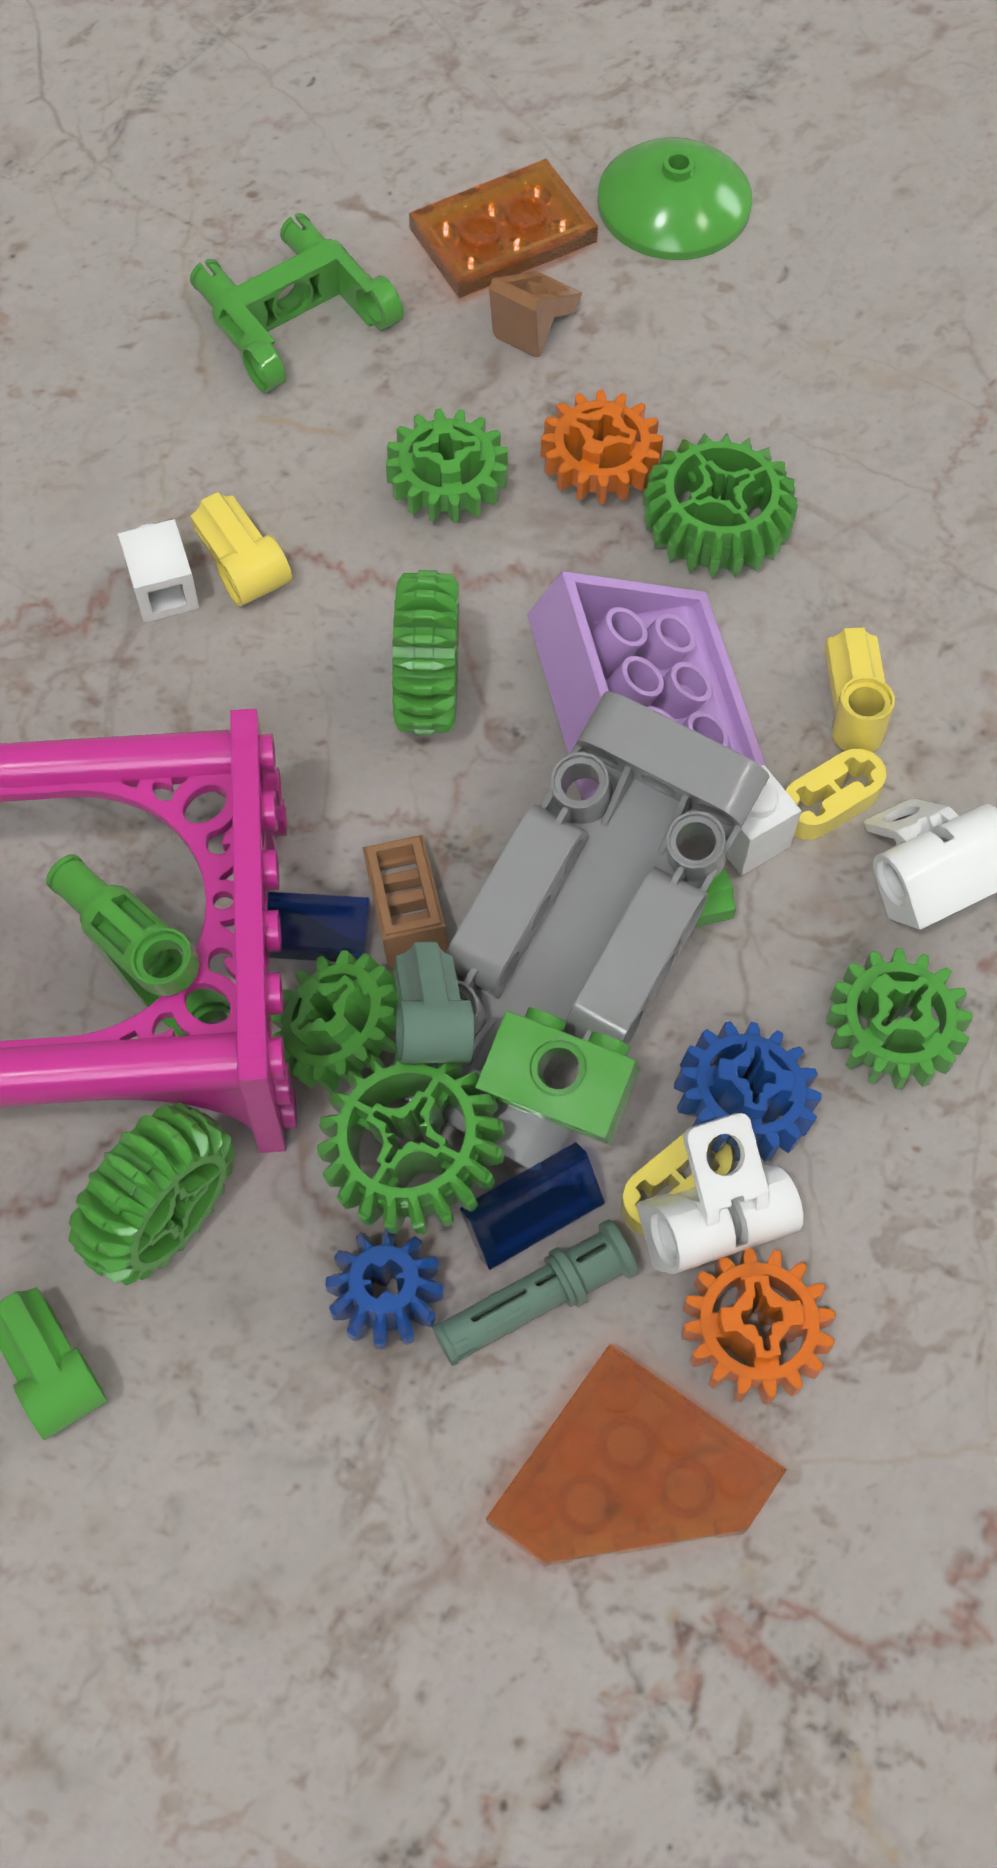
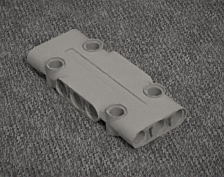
(596, 892)

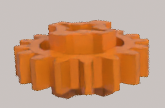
(601, 446)
(787, 1321)

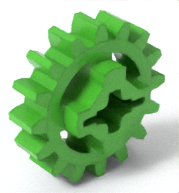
(447, 465)
(337, 1019)
(910, 1043)

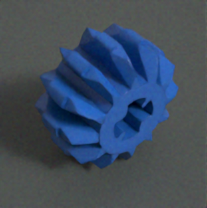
(380, 1266)

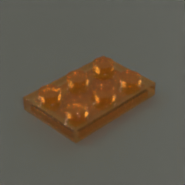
(503, 227)

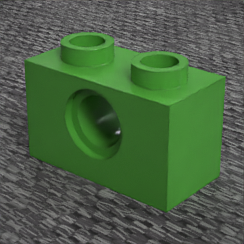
(588, 1105)

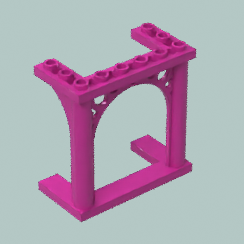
(217, 1066)

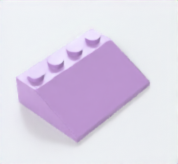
(645, 645)

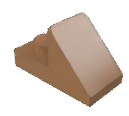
(526, 307)

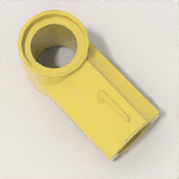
(244, 559)
(858, 690)

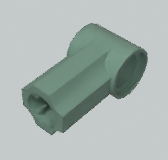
(430, 1015)

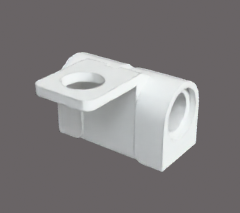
(938, 860)
(722, 1211)

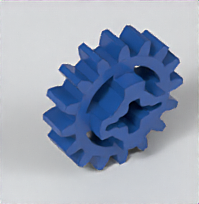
(757, 1082)

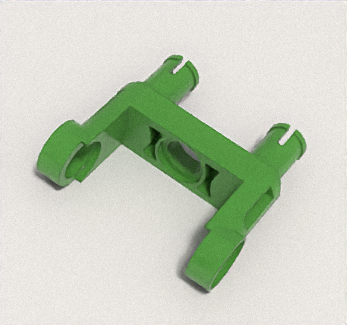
(319, 274)
(134, 940)

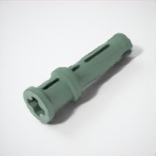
(564, 1278)

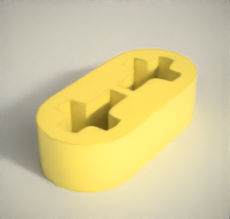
(839, 803)
(663, 1171)

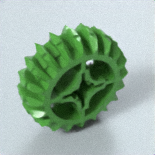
(715, 521)
(425, 652)
(432, 1092)
(151, 1193)

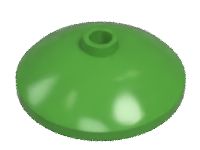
(674, 199)

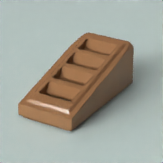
(402, 931)

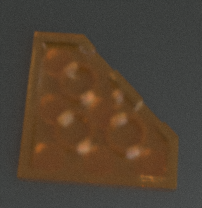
(631, 1472)

